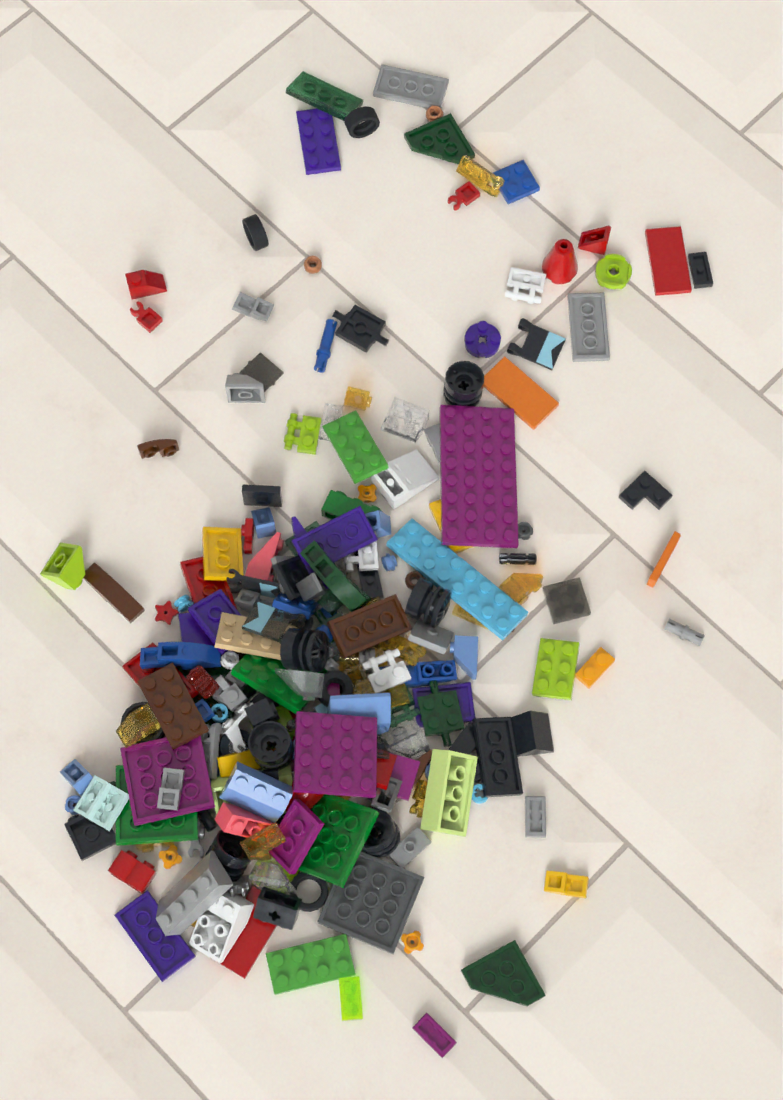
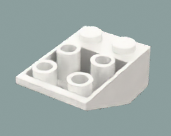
(404, 478)
(221, 926)

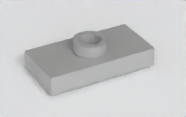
(535, 816)
(410, 848)

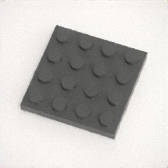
(372, 902)

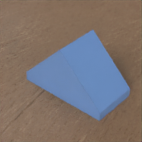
(263, 522)

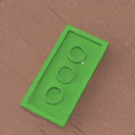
(355, 447)
(310, 964)

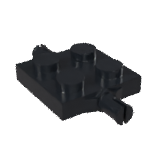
(360, 328)

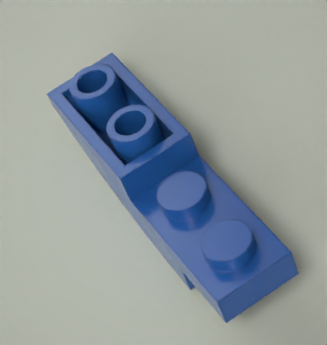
(182, 654)
(430, 671)

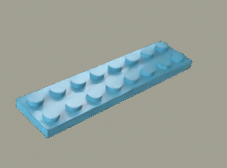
(450, 571)

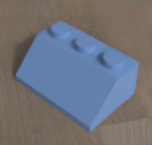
(365, 705)
(257, 792)

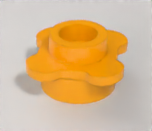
(367, 498)
(164, 855)
(415, 936)

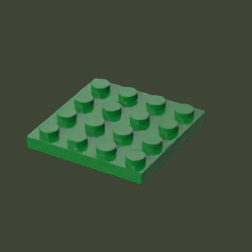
(261, 675)
(166, 830)
(339, 840)

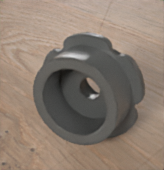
(527, 527)

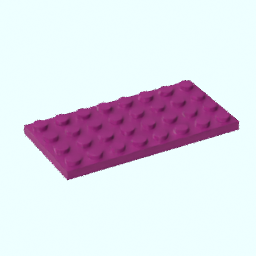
(478, 477)

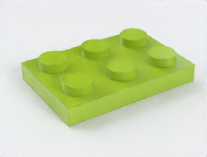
(555, 669)

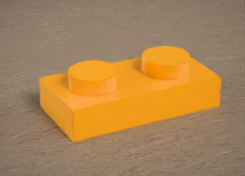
(594, 667)

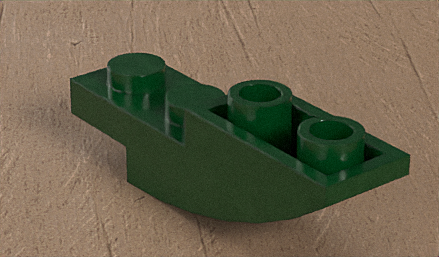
(333, 576)

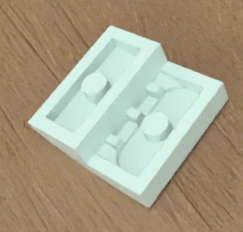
(101, 803)

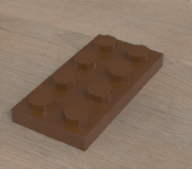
(369, 626)
(173, 706)

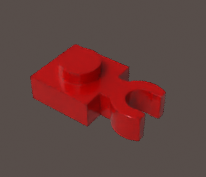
(465, 194)
(146, 318)
(248, 532)

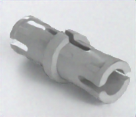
(684, 632)

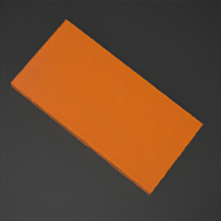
(519, 393)

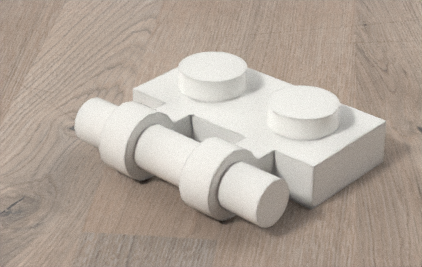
(528, 281)
(366, 558)
(388, 677)

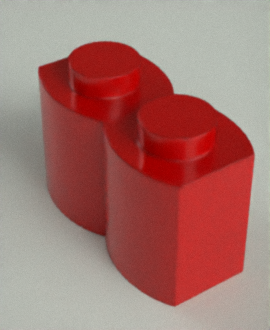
(131, 871)

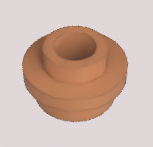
(434, 110)
(312, 260)

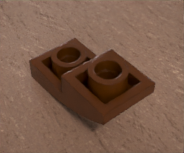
(166, 447)

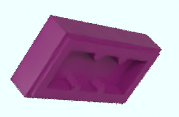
(434, 1035)

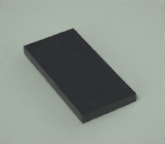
(497, 757)

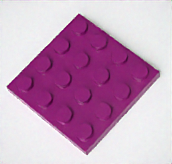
(335, 754)
(144, 773)

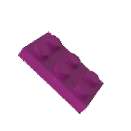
(300, 830)

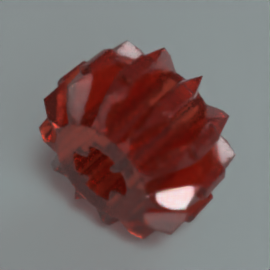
(202, 681)

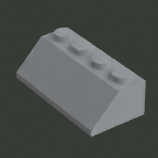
(193, 895)

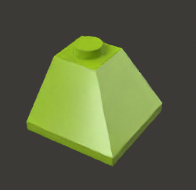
(65, 566)

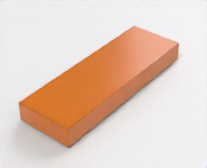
(664, 559)

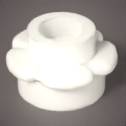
(229, 660)

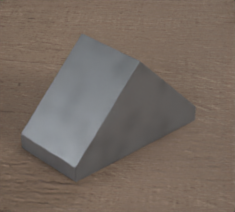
(311, 587)
(386, 798)

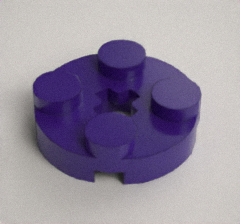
(482, 349)

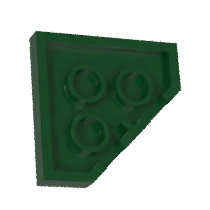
(440, 140)
(504, 976)

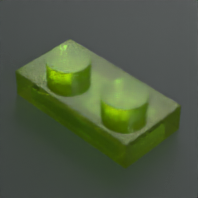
(350, 998)

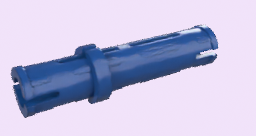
(323, 352)

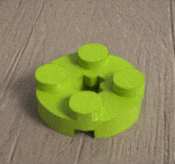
(611, 281)

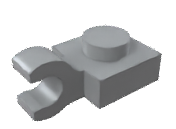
(232, 694)
(195, 844)

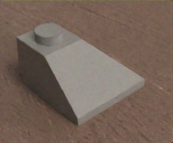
(244, 389)

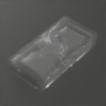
(330, 413)

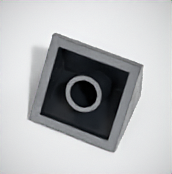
(532, 733)

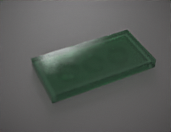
(323, 96)

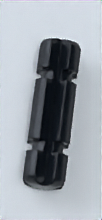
(518, 558)

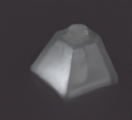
(303, 682)
(406, 740)
(271, 875)

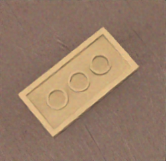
(234, 638)

